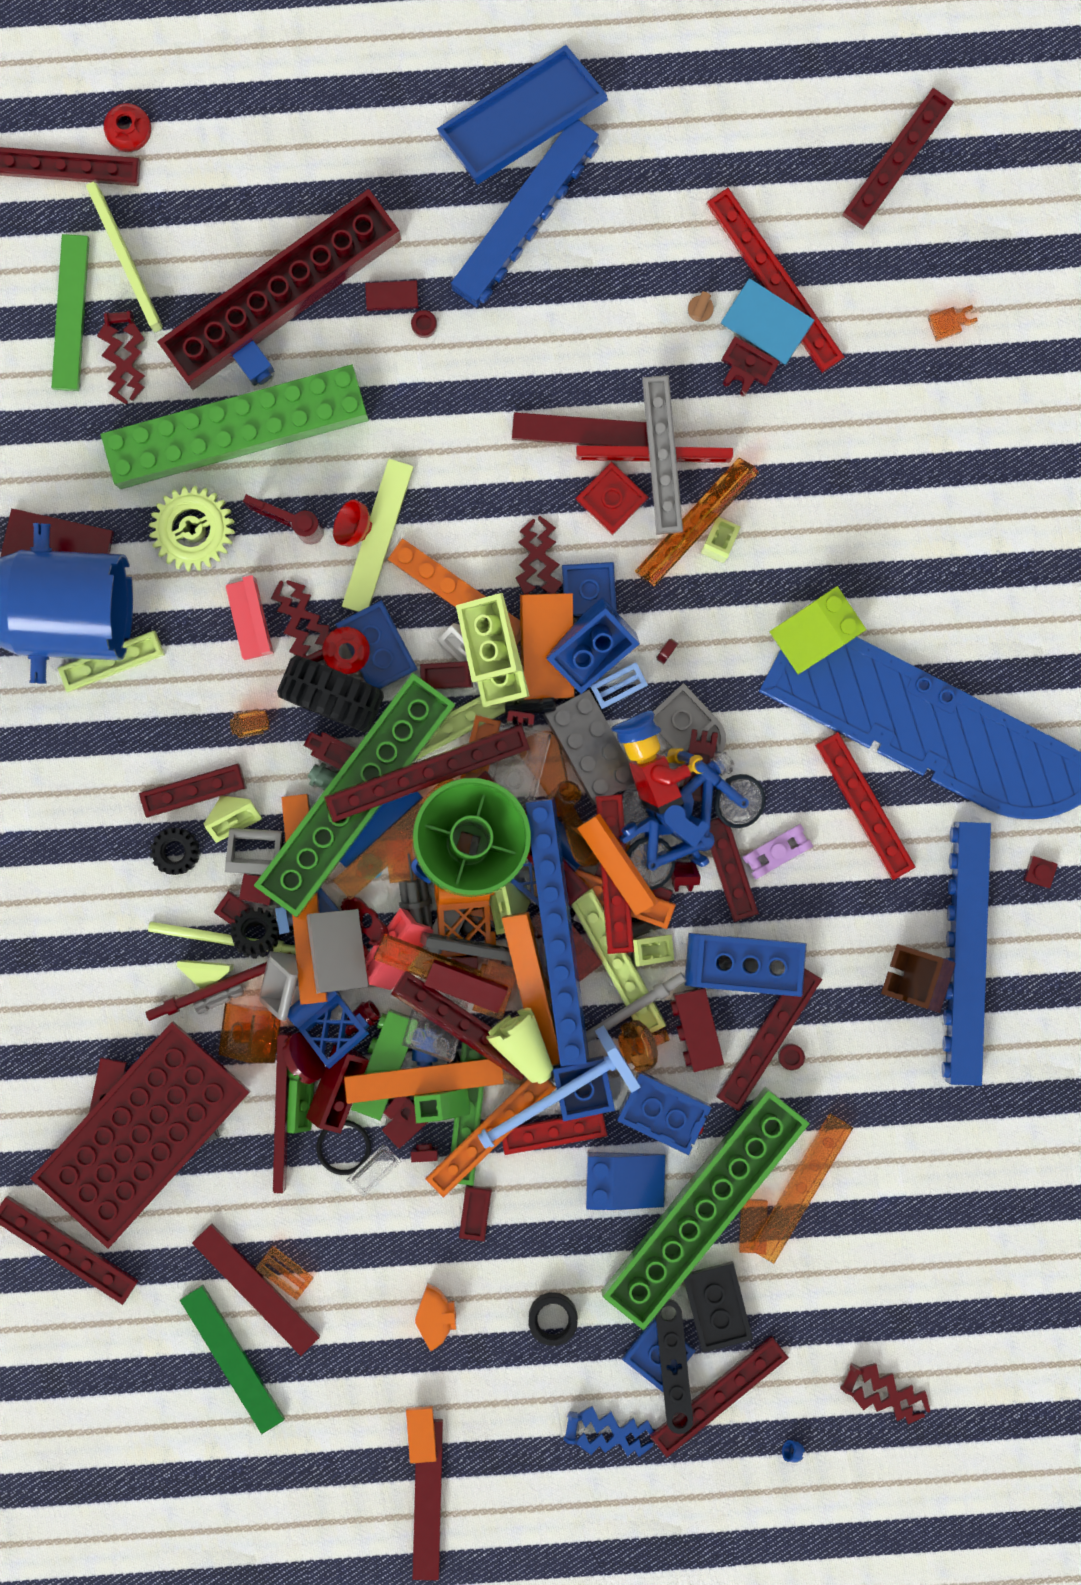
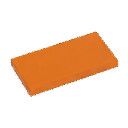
(543, 624)

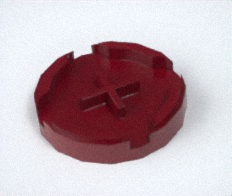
(302, 1059)

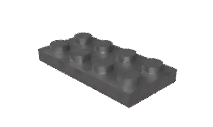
(590, 746)

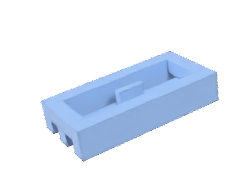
(599, 696)

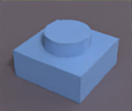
(284, 920)

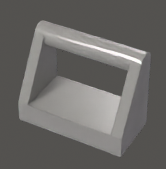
(250, 866)
(279, 983)

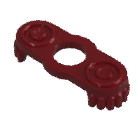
(377, 928)

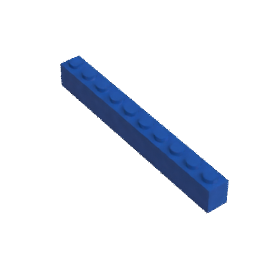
(557, 932)
(969, 952)

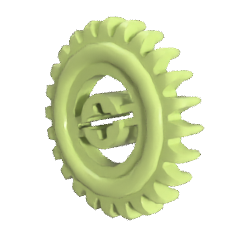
(215, 519)

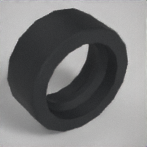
(552, 1339)

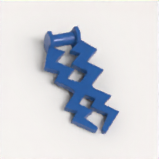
(619, 1433)

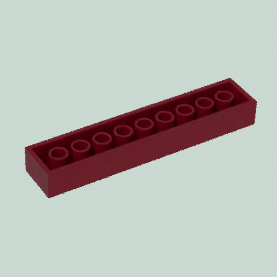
(280, 289)

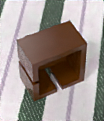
(923, 981)

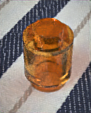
(249, 723)

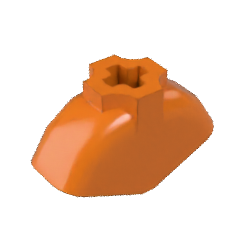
(435, 1317)

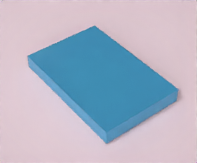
(767, 321)

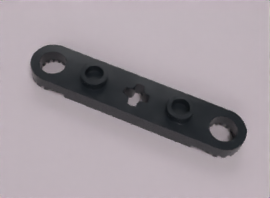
(675, 1385)

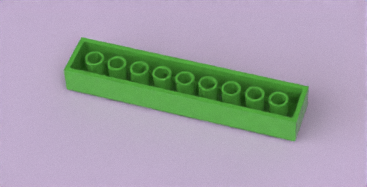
(234, 427)
(321, 844)
(704, 1208)

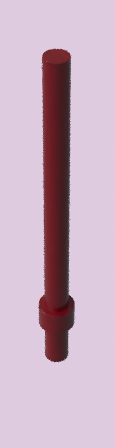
(173, 1005)

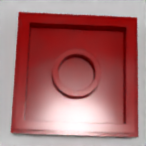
(612, 498)

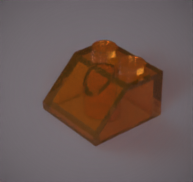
(249, 1033)

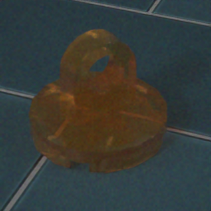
(640, 1045)

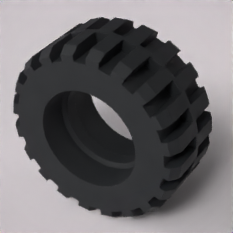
(330, 693)

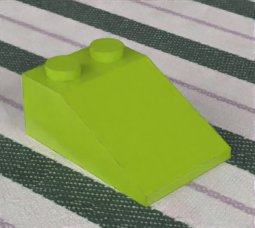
(817, 630)

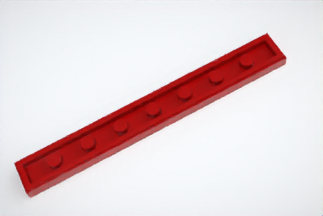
(772, 274)

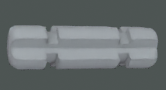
(218, 999)

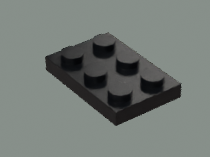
(717, 1307)

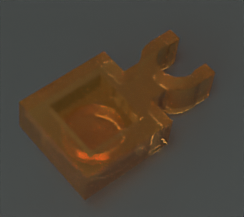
(947, 322)

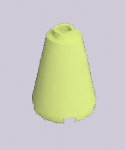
(522, 1045)

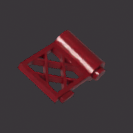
(303, 523)

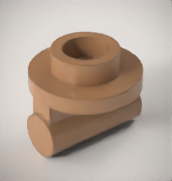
(701, 307)

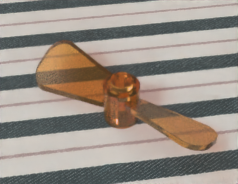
(566, 795)

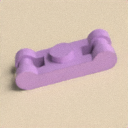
(777, 851)

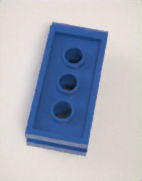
(704, 968)

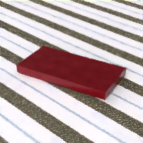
(64, 534)

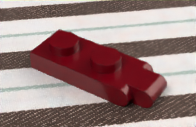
(329, 749)

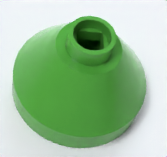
(478, 810)

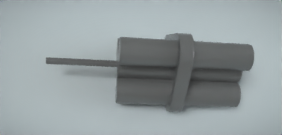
(416, 899)

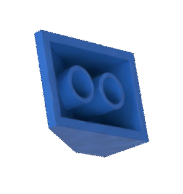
(593, 646)
(624, 1181)

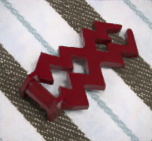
(123, 366)
(538, 553)
(296, 616)
(895, 1397)

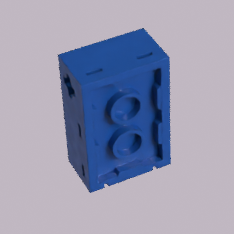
(664, 1113)

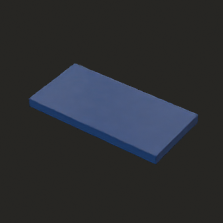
(522, 114)

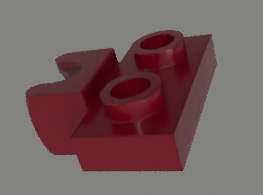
(747, 365)

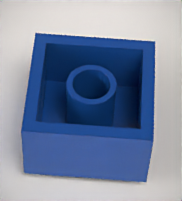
(588, 1100)

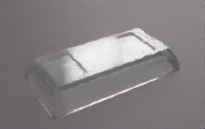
(373, 1170)

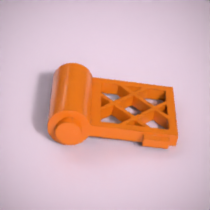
(449, 901)

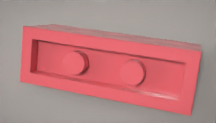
(249, 618)
(402, 927)

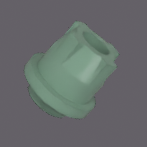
(321, 776)

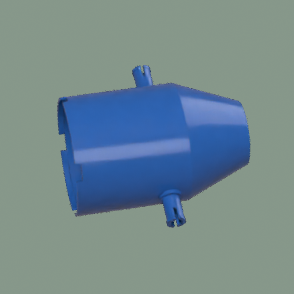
(63, 604)

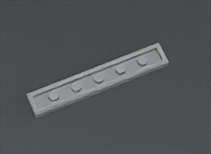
(662, 455)

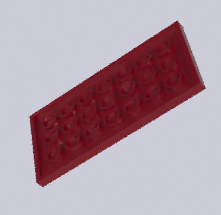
(140, 1134)

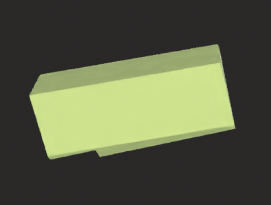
(492, 650)

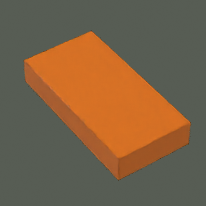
(421, 1434)

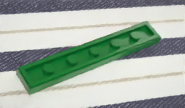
(232, 1359)

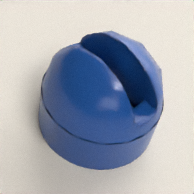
(788, 1448)

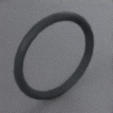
(338, 1171)

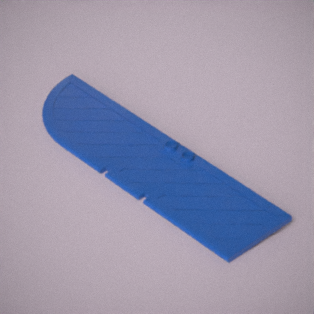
(934, 727)

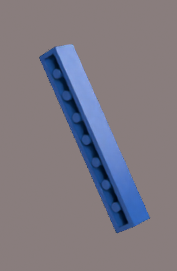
(525, 212)

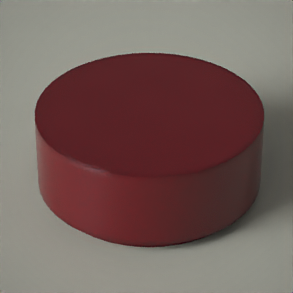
(424, 323)
(666, 651)
(791, 1056)

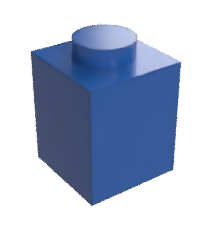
(254, 364)

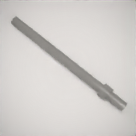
(659, 991)

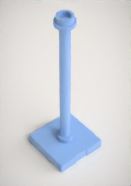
(613, 1061)

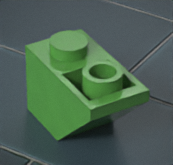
(441, 1105)

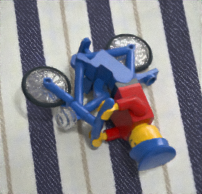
(736, 802)

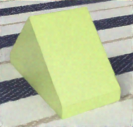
(720, 540)
(653, 950)

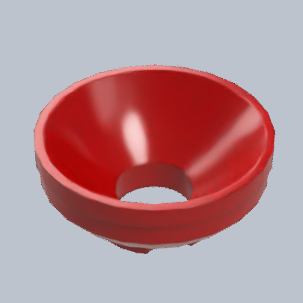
(127, 139)
(351, 524)
(343, 635)

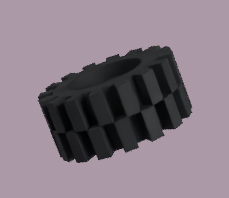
(159, 848)
(250, 919)

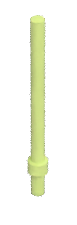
(208, 936)

